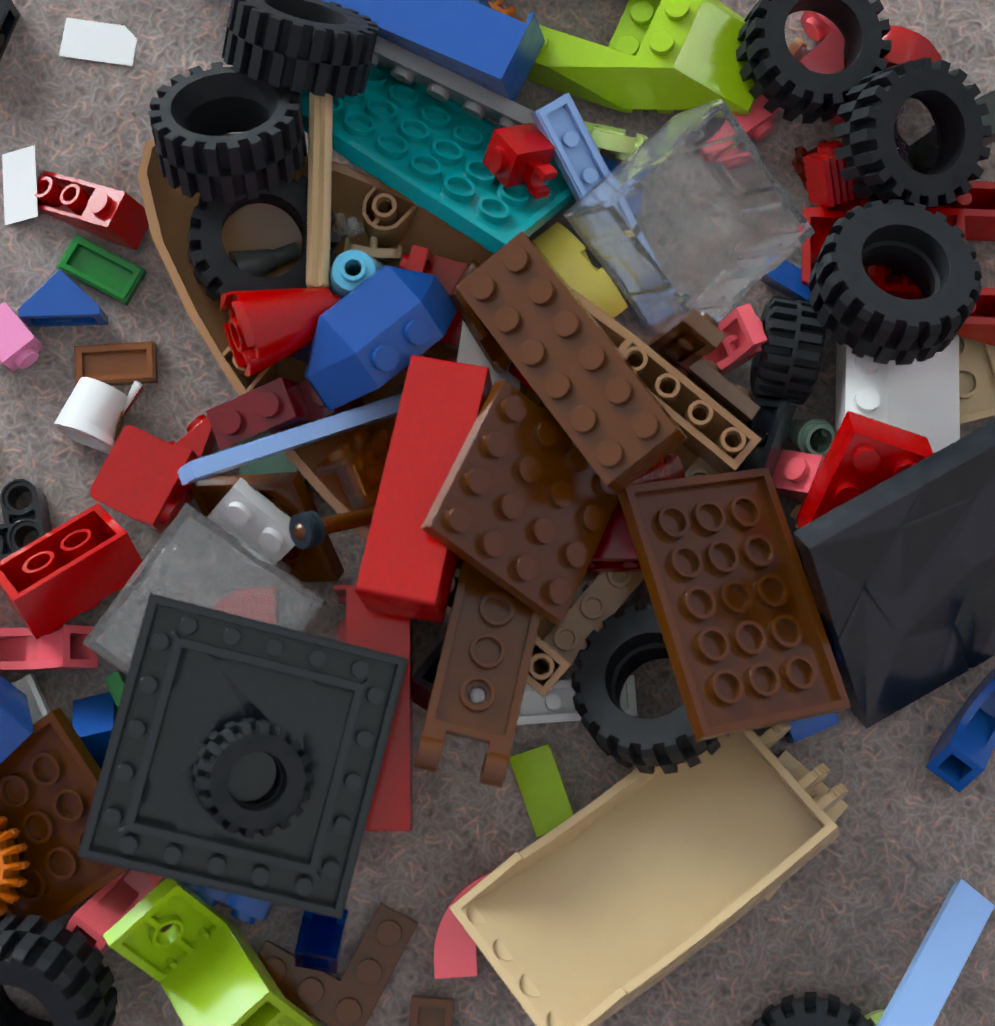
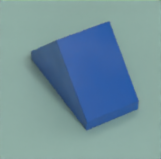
(61, 304)
(94, 723)

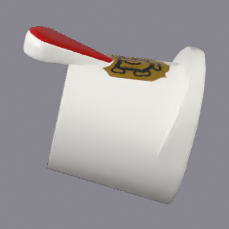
(95, 413)

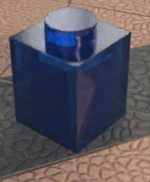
(320, 941)

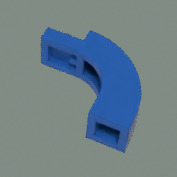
(968, 739)

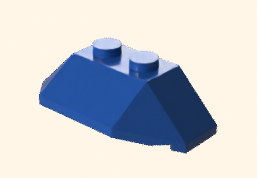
(375, 332)

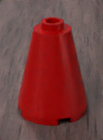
(272, 323)

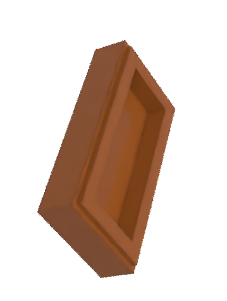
(117, 363)

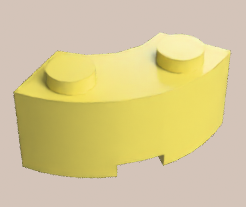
(574, 266)

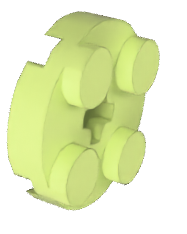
(614, 139)

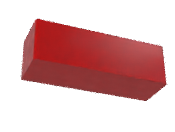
(401, 564)
(390, 634)

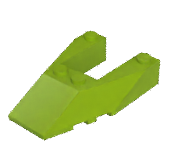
(658, 59)

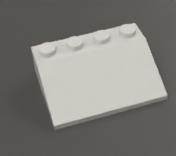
(909, 396)

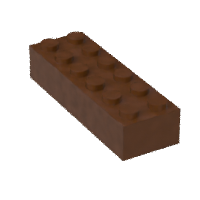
(571, 363)

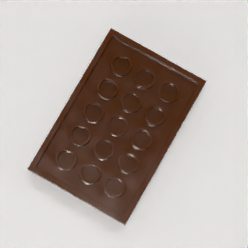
(732, 602)

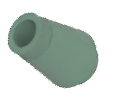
(811, 435)

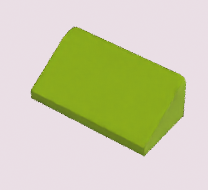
(541, 788)

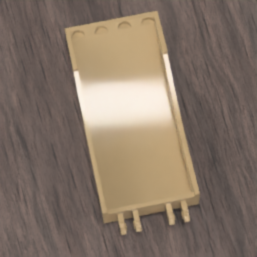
(645, 878)

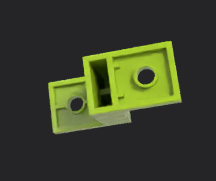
(201, 962)

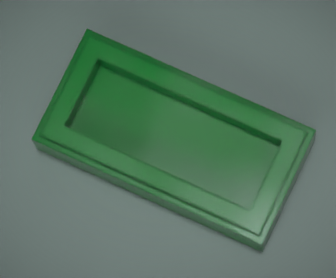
(101, 269)

